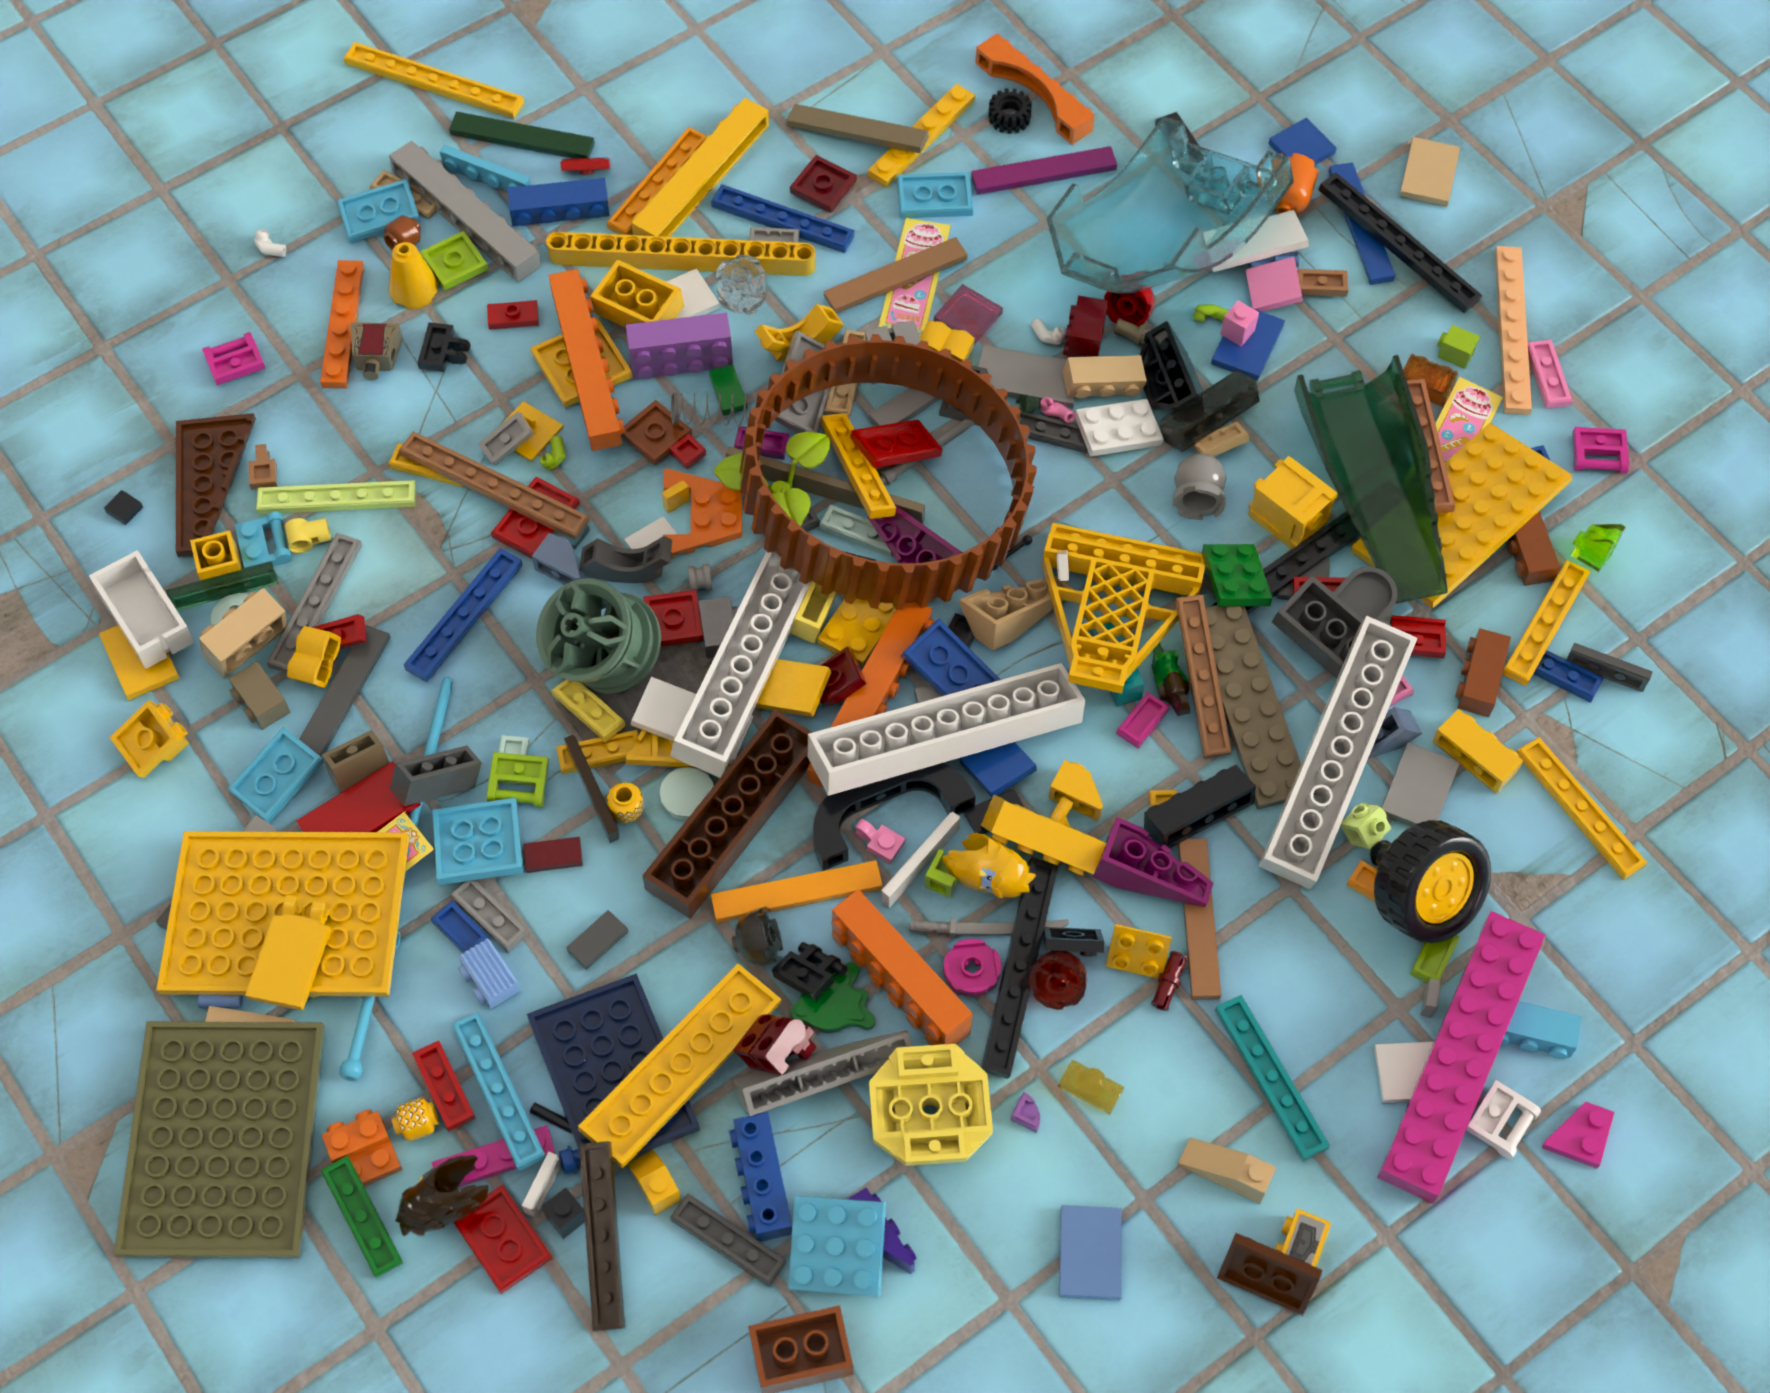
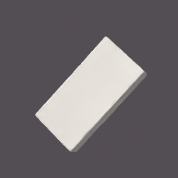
(541, 1185)

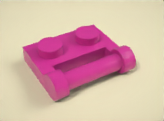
(236, 363)
(1600, 442)

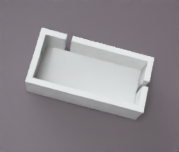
(141, 609)

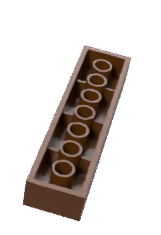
(730, 815)

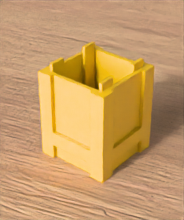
(1291, 502)

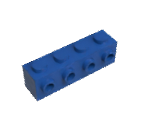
(762, 1177)

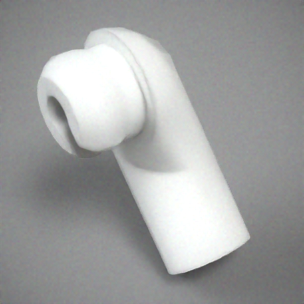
(266, 246)

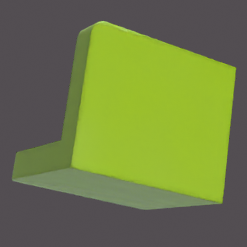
(938, 878)

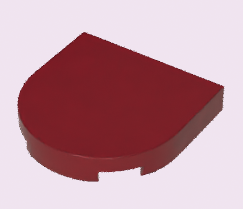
(844, 677)

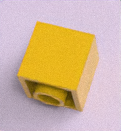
(215, 555)

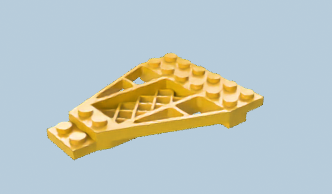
(1101, 659)

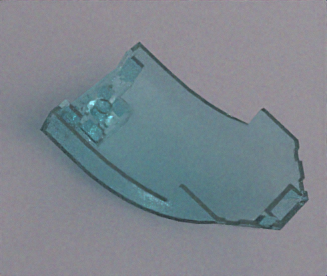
(1165, 213)

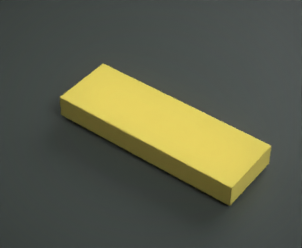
(589, 709)

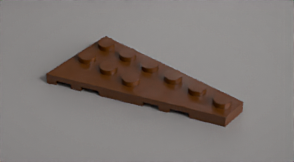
(205, 467)

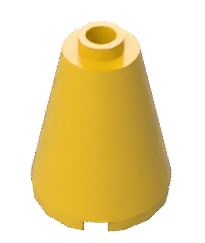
(411, 278)

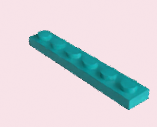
(1272, 1078)

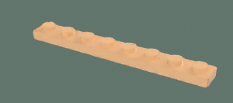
(1513, 331)

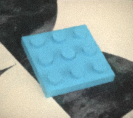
(477, 841)
(837, 1245)

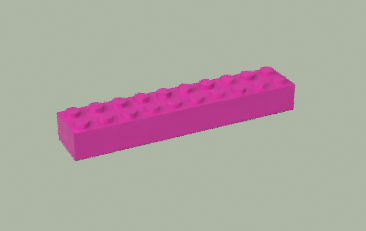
(1461, 1057)

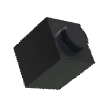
(564, 1213)

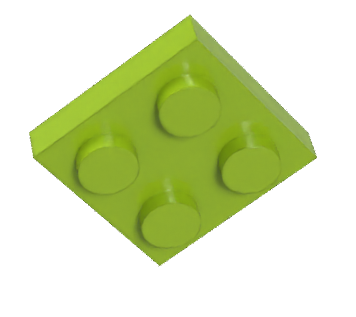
(454, 260)

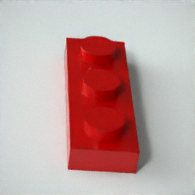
(443, 1086)

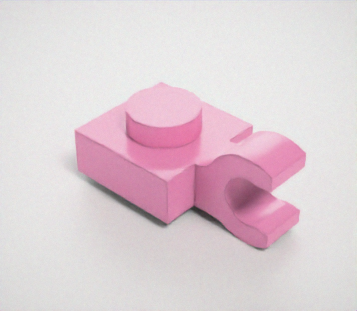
(882, 843)

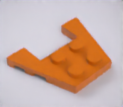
(714, 513)

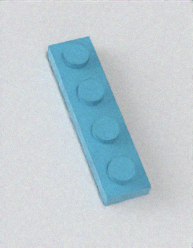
(481, 170)

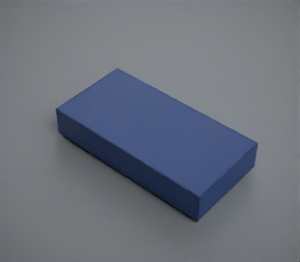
(458, 927)

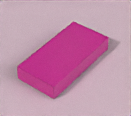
(1143, 720)

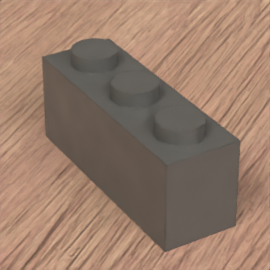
(435, 775)

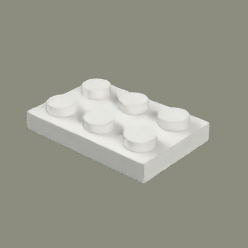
(1118, 427)

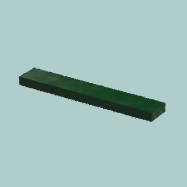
(521, 136)

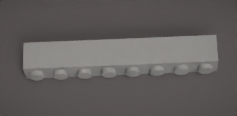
(466, 211)

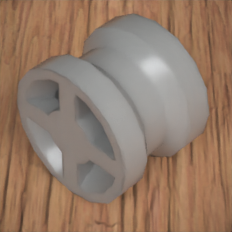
(700, 577)

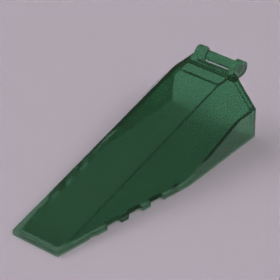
(1381, 472)

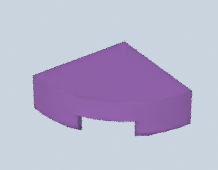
(1026, 1113)

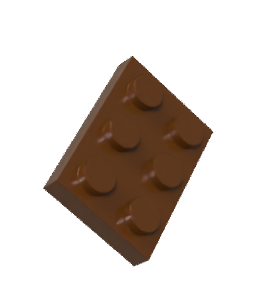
(1269, 1274)

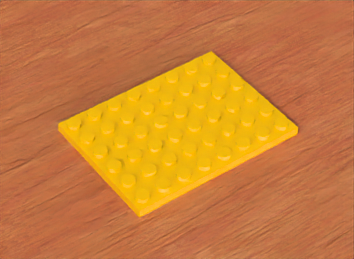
(239, 880)

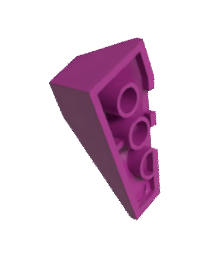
(911, 540)
(1143, 866)

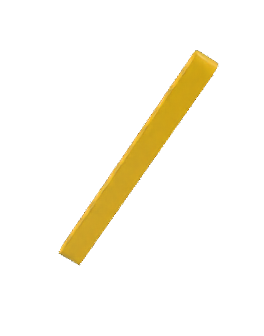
(677, 252)

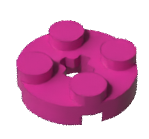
(972, 983)

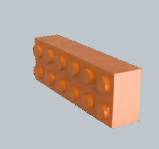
(900, 971)

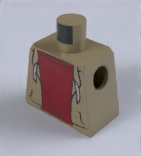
(375, 347)

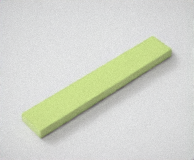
(336, 497)

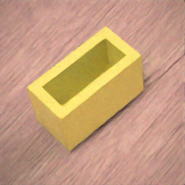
(812, 613)

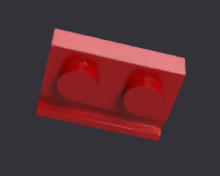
(1429, 634)

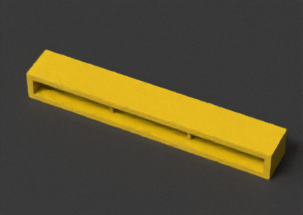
(702, 170)

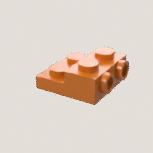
(365, 1144)

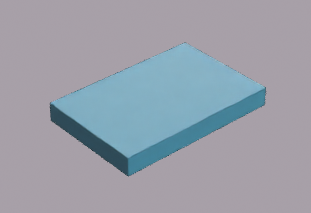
(935, 195)
(372, 210)
(276, 775)

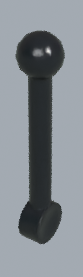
(1027, 540)

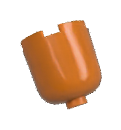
(1301, 190)

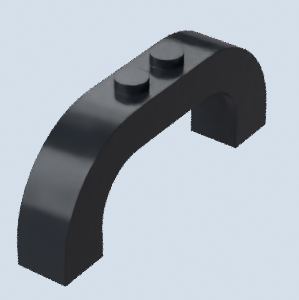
(938, 780)

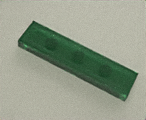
(222, 586)

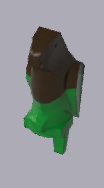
(1170, 680)

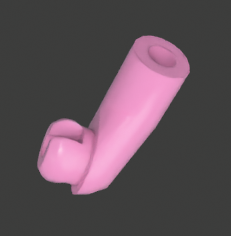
(1056, 410)

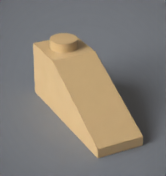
(1228, 1168)

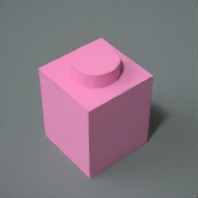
(1239, 323)

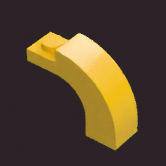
(818, 324)

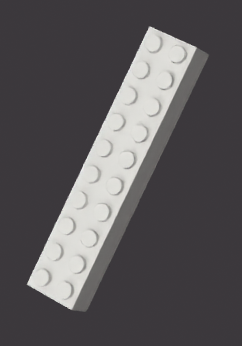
(740, 668)
(944, 728)
(1337, 753)

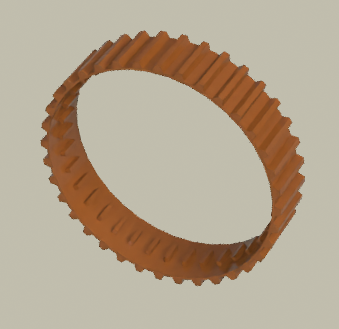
(913, 368)

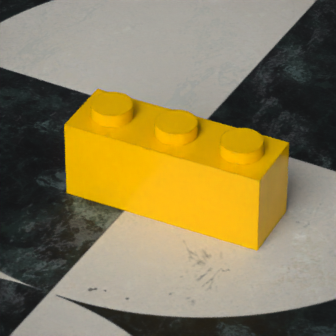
(1477, 750)

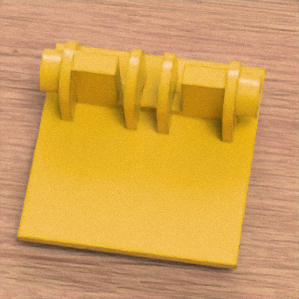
(1138, 951)

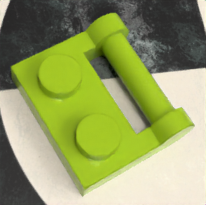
(518, 770)

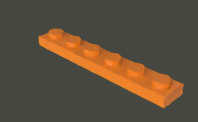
(343, 312)

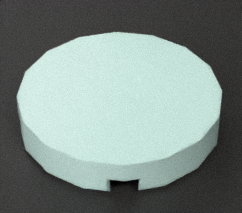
(684, 791)

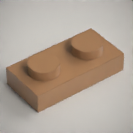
(1323, 282)

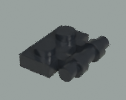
(806, 977)

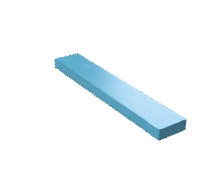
(499, 1091)

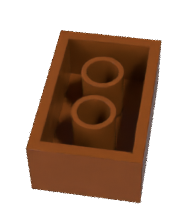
(801, 1350)

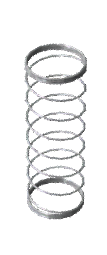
(675, 415)

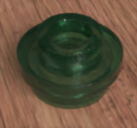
(1028, 403)

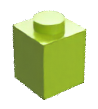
(1457, 346)

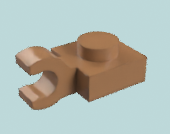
(263, 470)

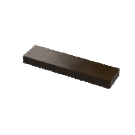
(592, 788)

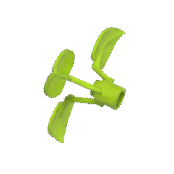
(807, 449)

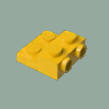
(149, 738)

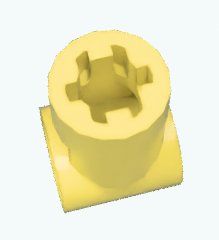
(304, 534)

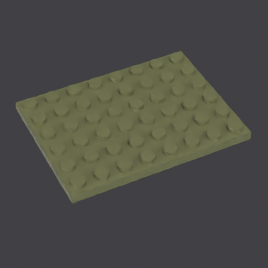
(221, 1140)

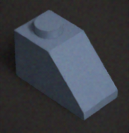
(556, 559)
(1396, 731)

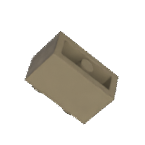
(259, 695)
(355, 760)

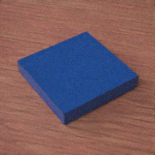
(1305, 140)
(998, 767)

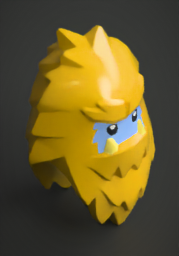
(989, 867)

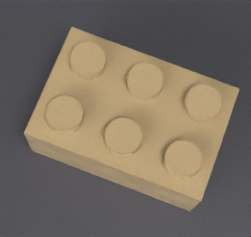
(242, 632)

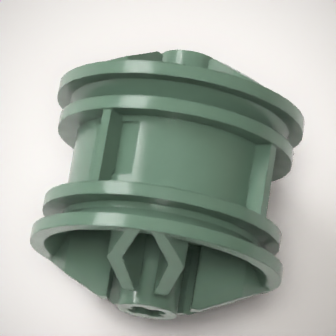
(575, 632)

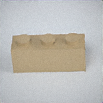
(1104, 376)

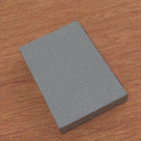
(1419, 786)

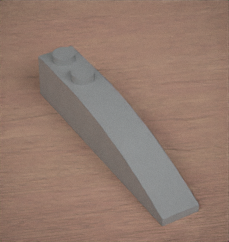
(818, 1073)

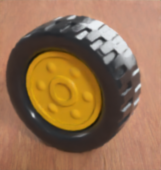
(1431, 880)

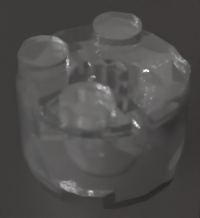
(741, 284)

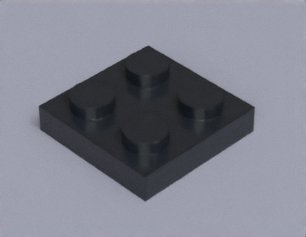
(1080, 940)

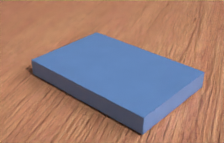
(1090, 1252)

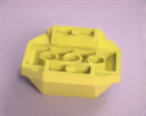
(933, 1077)

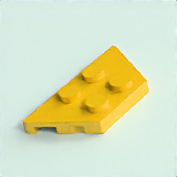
(653, 751)

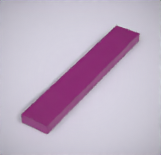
(1044, 170)

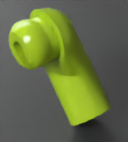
(1211, 310)
(557, 455)

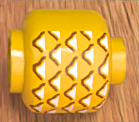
(625, 802)
(415, 1119)

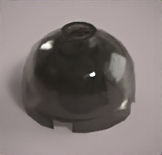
(758, 938)

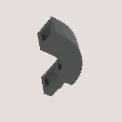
(626, 565)

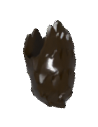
(437, 1201)

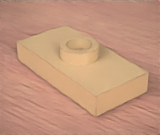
(1222, 440)

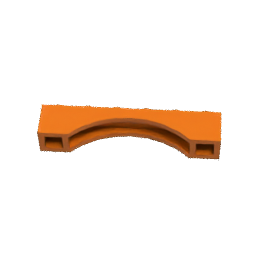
(1004, 61)

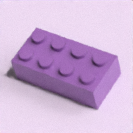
(679, 345)

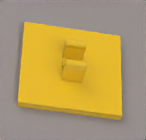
(543, 427)

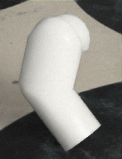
(1047, 336)

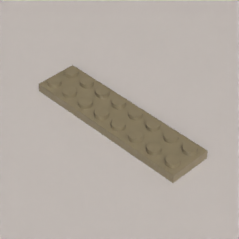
(1252, 706)

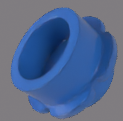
(570, 1160)

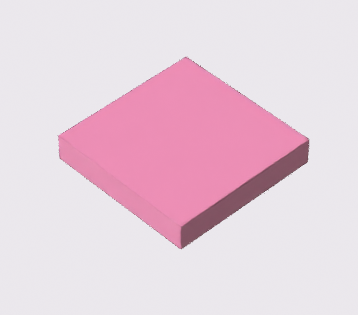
(1274, 285)

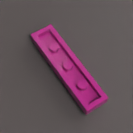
(496, 1158)

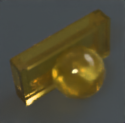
(1091, 1086)

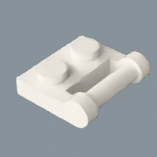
(1494, 1114)

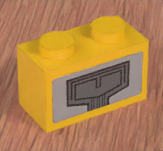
(1304, 1236)

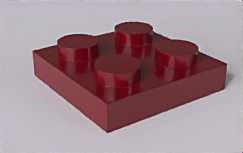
(823, 183)

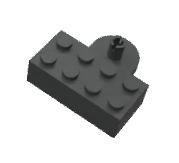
(1328, 621)

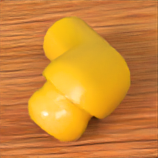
(1061, 810)

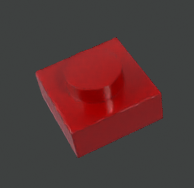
(687, 451)

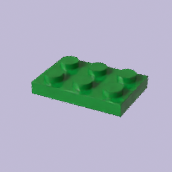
(1236, 575)

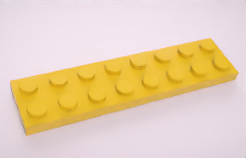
(679, 1065)

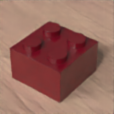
(1085, 327)

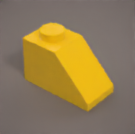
(1077, 786)
(655, 1182)

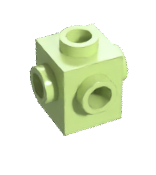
(1365, 825)

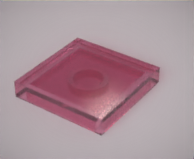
(969, 312)

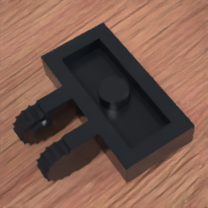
(437, 346)

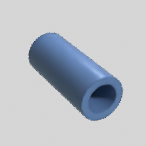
(222, 1001)

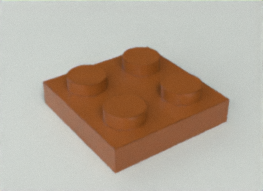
(653, 432)

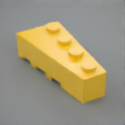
(1043, 835)

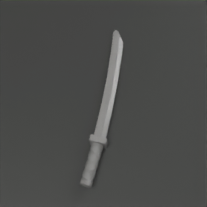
(972, 928)

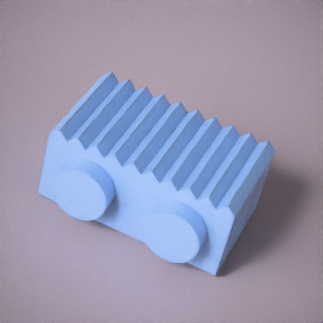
(488, 973)

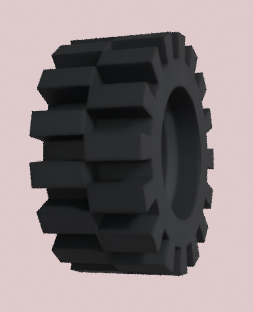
(1009, 121)

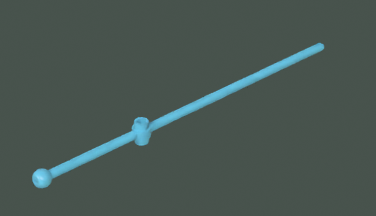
(351, 1068)

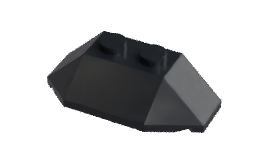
(1168, 370)

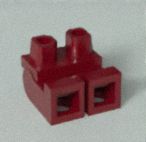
(772, 1040)

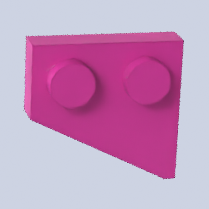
(1582, 1135)

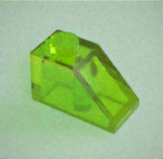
(1597, 544)

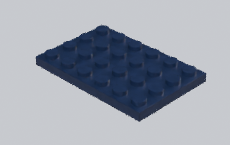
(595, 1045)

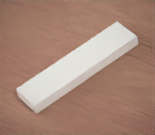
(920, 859)

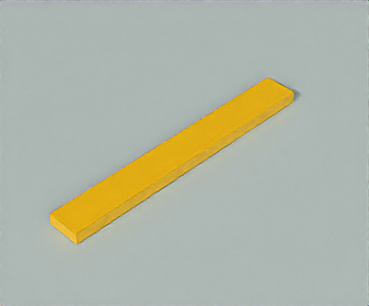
(434, 80)

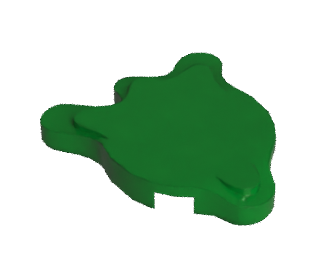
(837, 1007)

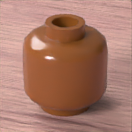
(402, 230)

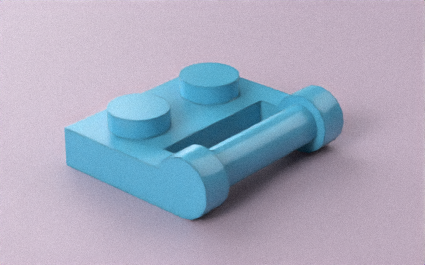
(254, 543)

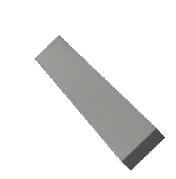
(317, 597)

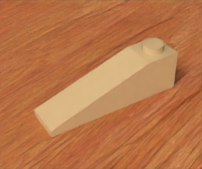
(1007, 614)

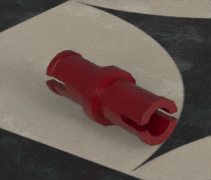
(1169, 981)

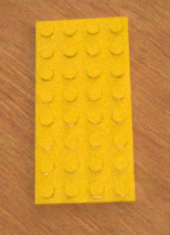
(1495, 493)

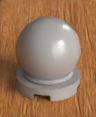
(1199, 487)

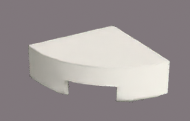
(1062, 565)

